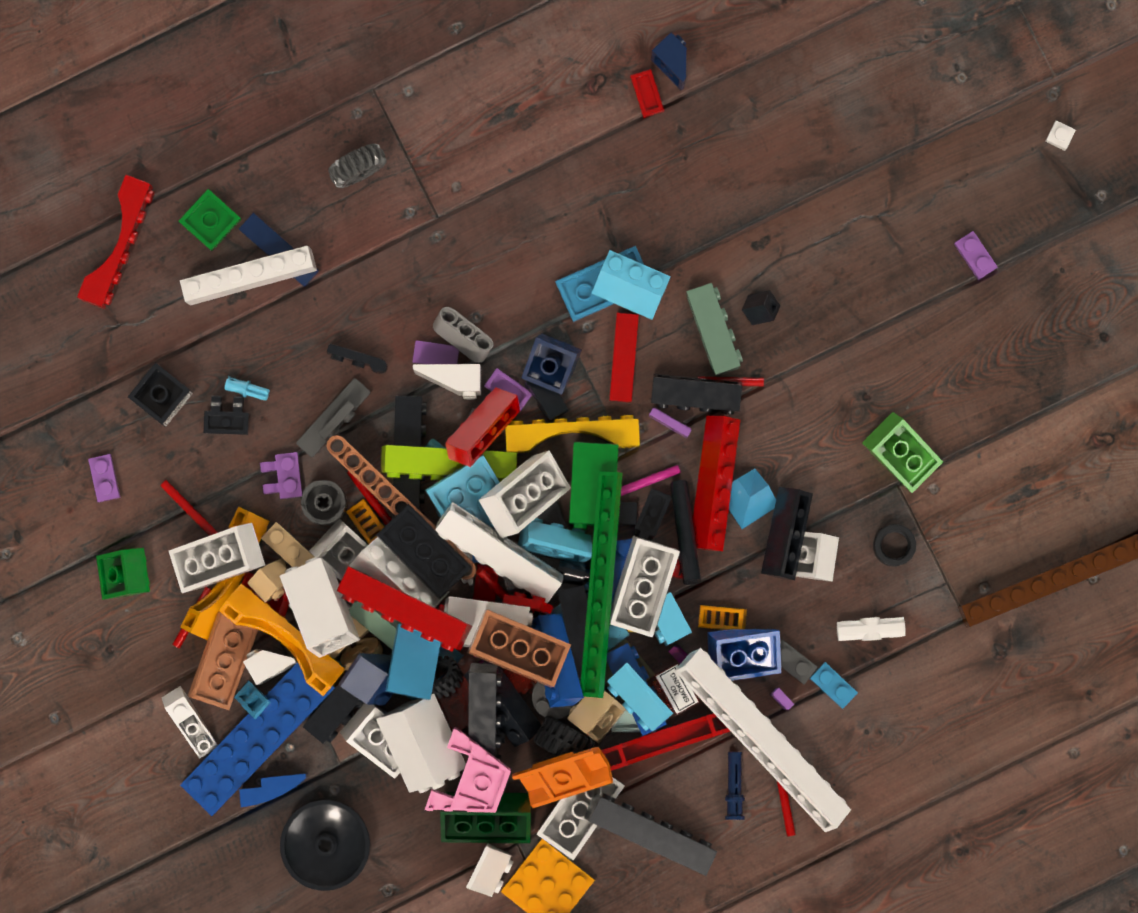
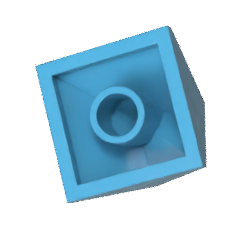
(750, 498)

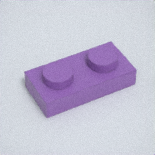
(975, 255)
(104, 478)

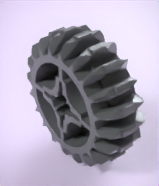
(357, 165)

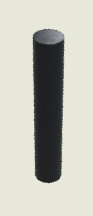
(685, 532)

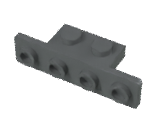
(330, 421)

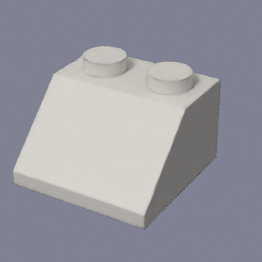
(817, 556)
(267, 665)

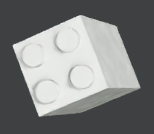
(319, 607)
(472, 611)
(419, 744)

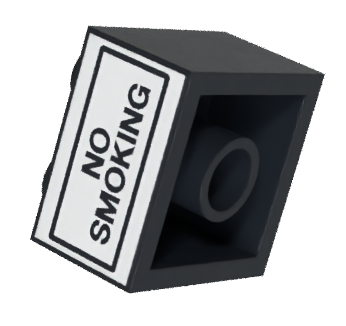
(160, 394)

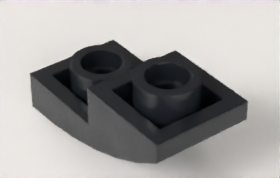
(548, 401)

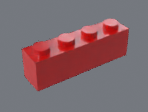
(482, 427)

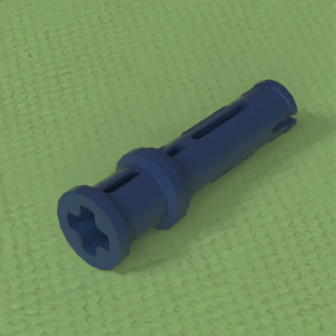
(734, 797)

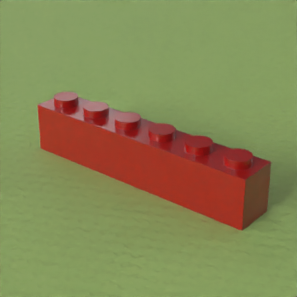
(715, 482)
(404, 608)

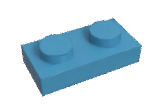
(833, 685)

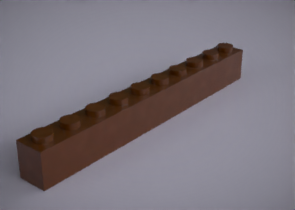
(1050, 581)

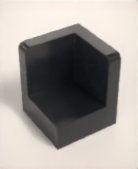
(761, 307)

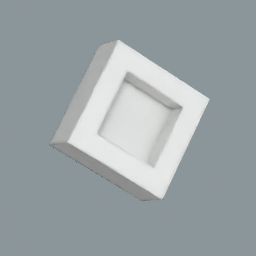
(1060, 135)

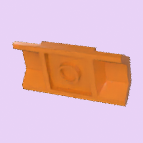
(565, 776)

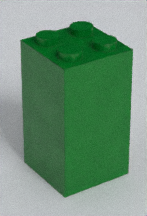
(587, 462)

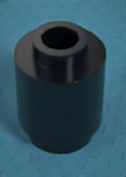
(574, 572)

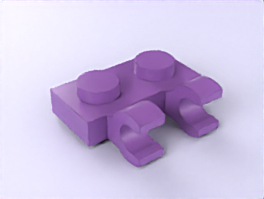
(288, 476)

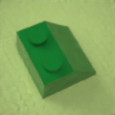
(123, 573)

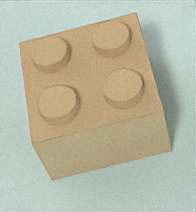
(596, 715)

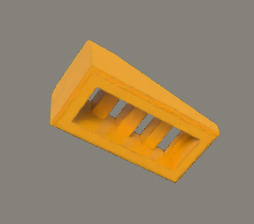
(374, 519)
(703, 617)

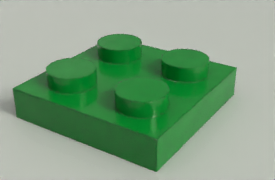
(210, 220)

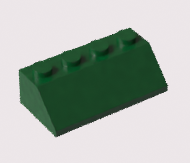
(507, 825)

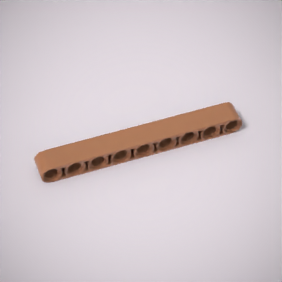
(380, 482)

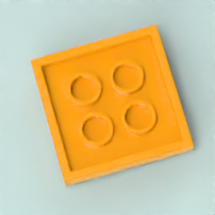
(547, 882)

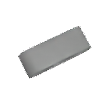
(462, 334)

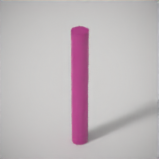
(650, 480)

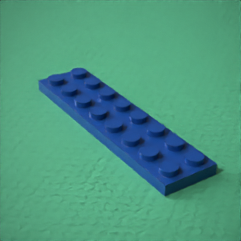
(253, 742)

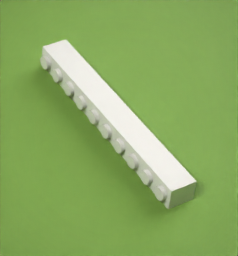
(763, 740)

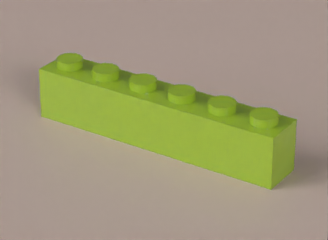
(435, 462)

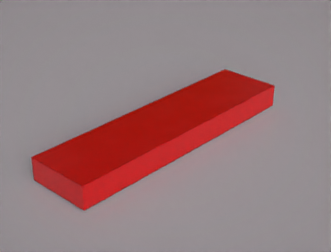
(624, 357)

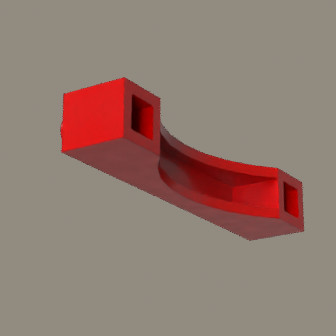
(98, 285)
(664, 741)

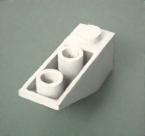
(189, 721)

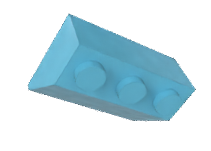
(631, 285)
(556, 541)
(671, 622)
(638, 698)

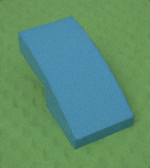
(252, 699)

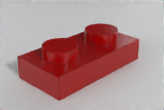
(536, 603)

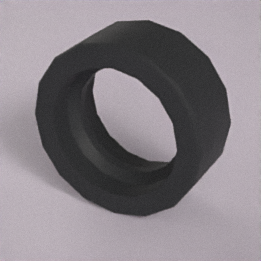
(877, 545)

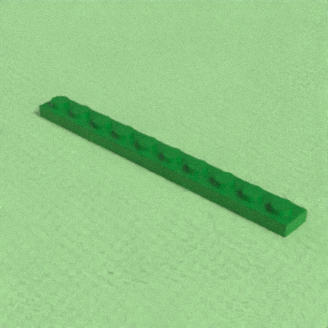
(601, 584)

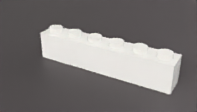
(248, 275)
(499, 553)

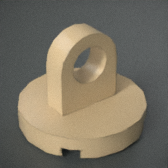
(366, 645)

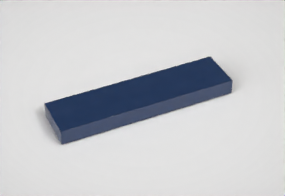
(270, 242)

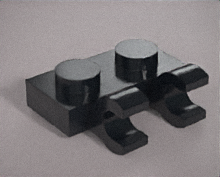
(226, 422)

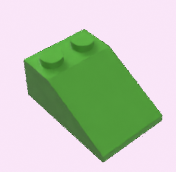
(902, 452)

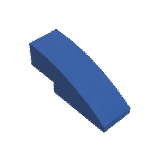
(270, 789)

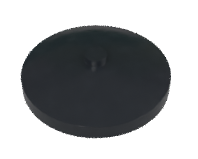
(325, 845)

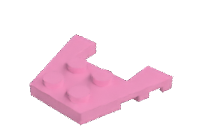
(480, 783)

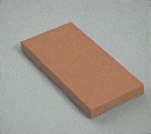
(222, 662)

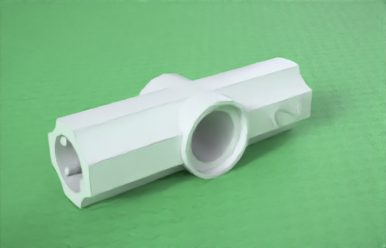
(871, 629)

